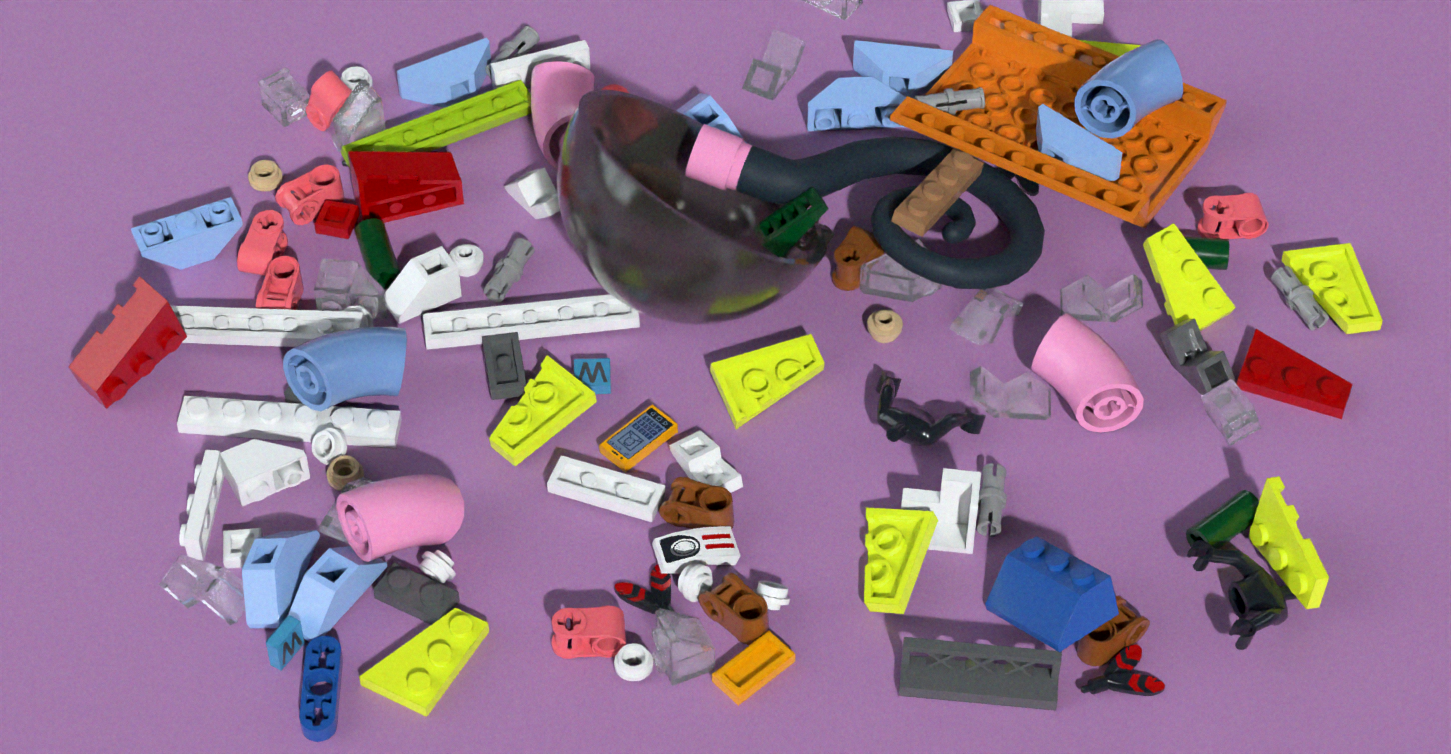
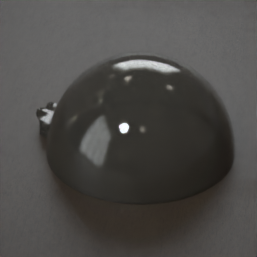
(662, 236)

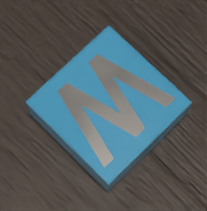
(594, 374)
(285, 642)

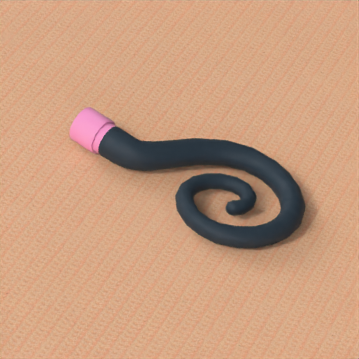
(731, 163)

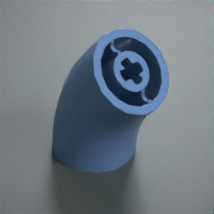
(1129, 90)
(347, 366)

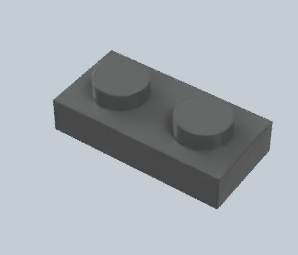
(504, 365)
(415, 594)

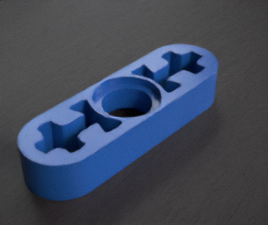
(329, 701)

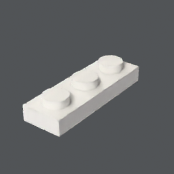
(521, 67)
(606, 488)
(202, 505)

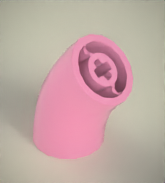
(554, 96)
(1088, 375)
(400, 514)

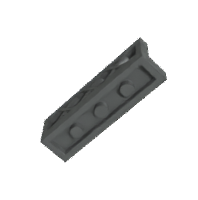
(979, 677)

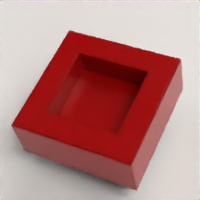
(337, 219)

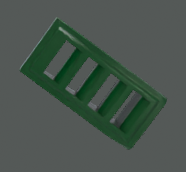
(790, 222)

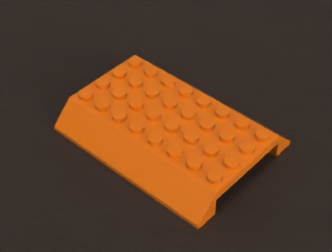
(1033, 66)

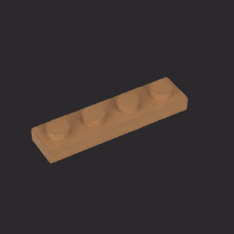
(937, 192)

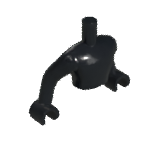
(914, 424)
(1254, 598)

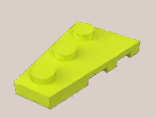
(1185, 280)
(1337, 285)
(764, 376)
(543, 411)
(1282, 545)
(896, 551)
(428, 663)

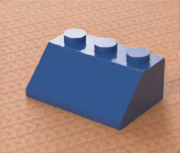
(1051, 594)

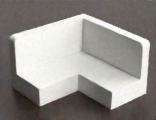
(1062, 13)
(954, 508)

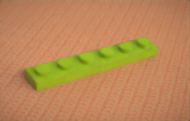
(450, 123)

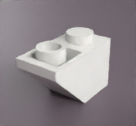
(424, 285)
(263, 469)

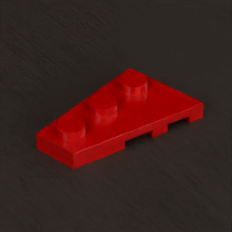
(1291, 378)

